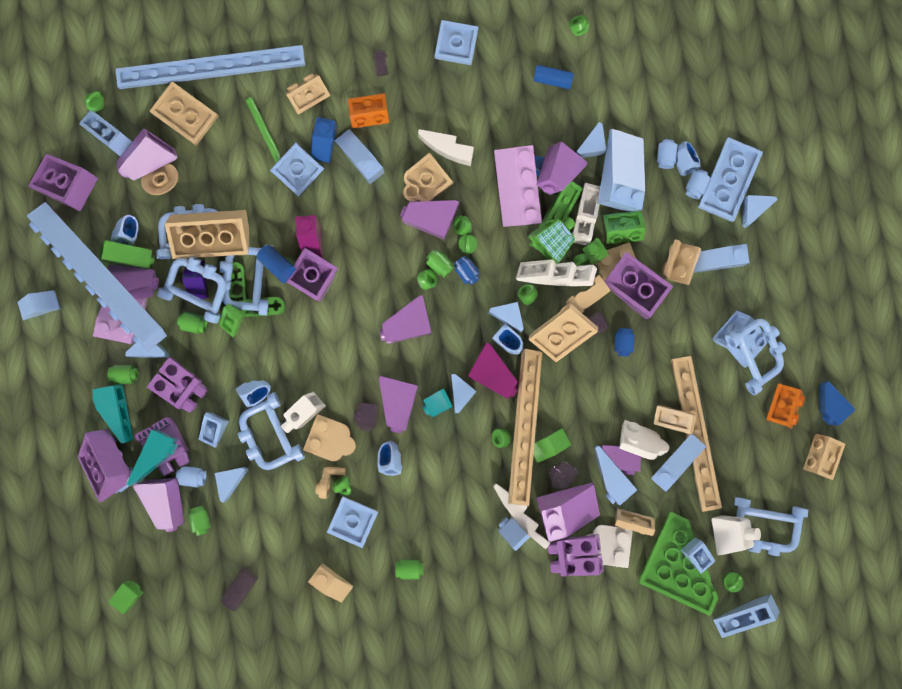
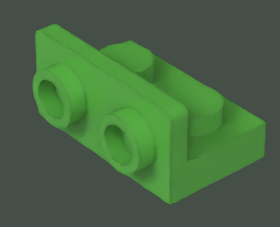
(624, 227)

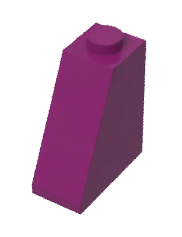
(309, 234)
(493, 373)

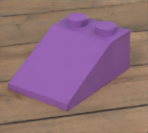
(63, 182)
(637, 286)
(568, 510)

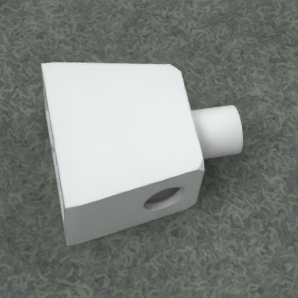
(307, 407)
(733, 534)

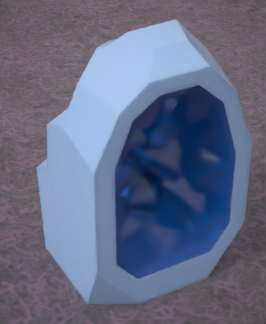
(687, 159)
(125, 230)
(508, 340)
(253, 392)
(389, 459)

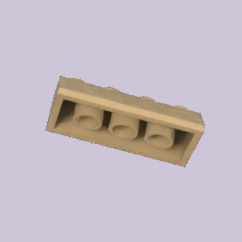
(208, 234)

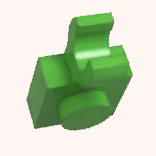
(593, 253)

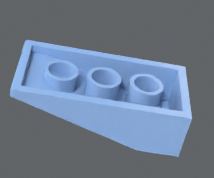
(623, 173)

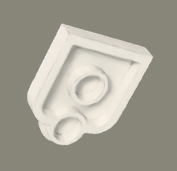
(642, 441)
(614, 545)

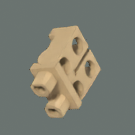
(586, 299)

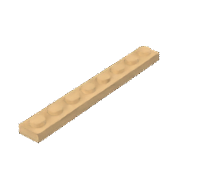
(525, 428)
(703, 464)

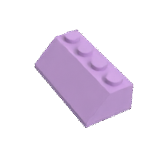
(518, 186)

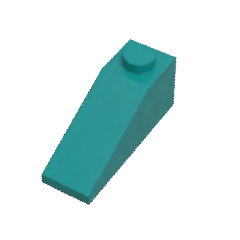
(437, 403)
(112, 406)
(155, 451)

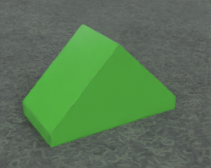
(551, 445)

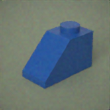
(323, 139)
(833, 404)

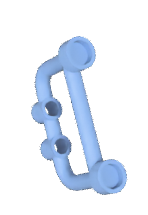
(164, 251)
(209, 271)
(257, 304)
(776, 349)
(247, 436)
(773, 548)

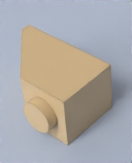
(330, 583)

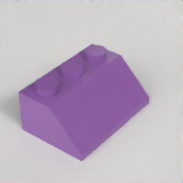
(103, 463)

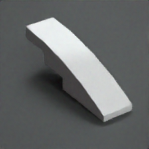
(559, 274)
(522, 519)

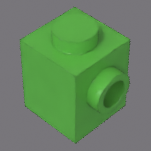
(126, 596)

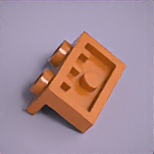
(368, 110)
(785, 406)

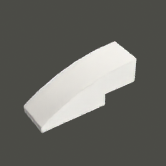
(447, 147)
(586, 214)

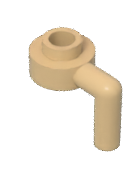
(324, 486)

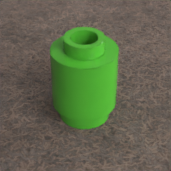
(439, 263)
(192, 322)
(123, 374)
(198, 520)
(409, 569)

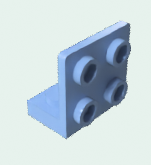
(754, 339)

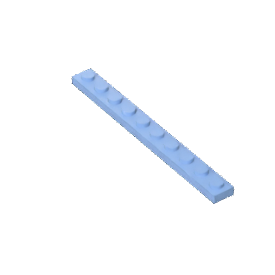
(210, 67)

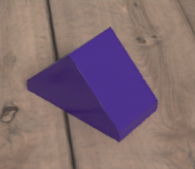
(196, 283)

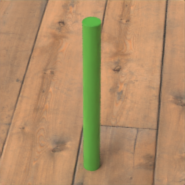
(263, 129)

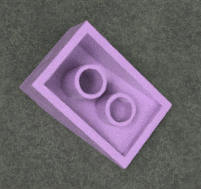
(110, 329)

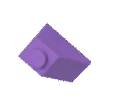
(623, 459)

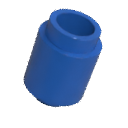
(467, 270)
(624, 342)

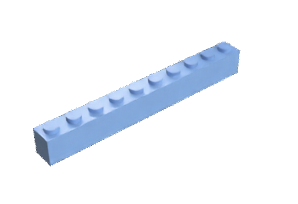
(97, 277)

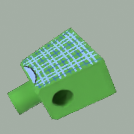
(554, 238)

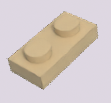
(674, 419)
(634, 522)

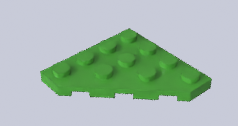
(672, 573)

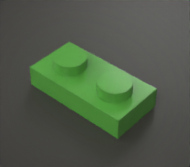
(231, 319)

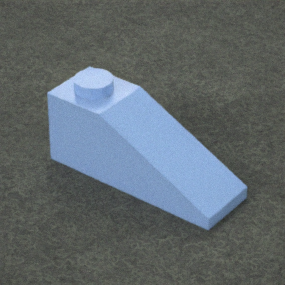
(105, 132)
(360, 156)
(722, 258)
(678, 462)
(613, 480)
(747, 616)

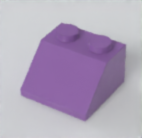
(313, 275)

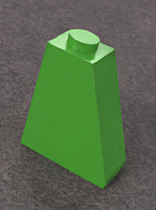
(125, 255)

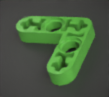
(249, 313)

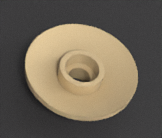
(160, 180)

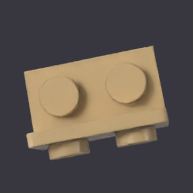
(307, 93)
(681, 262)
(824, 456)

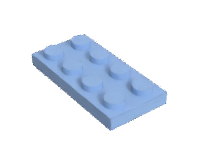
(730, 179)

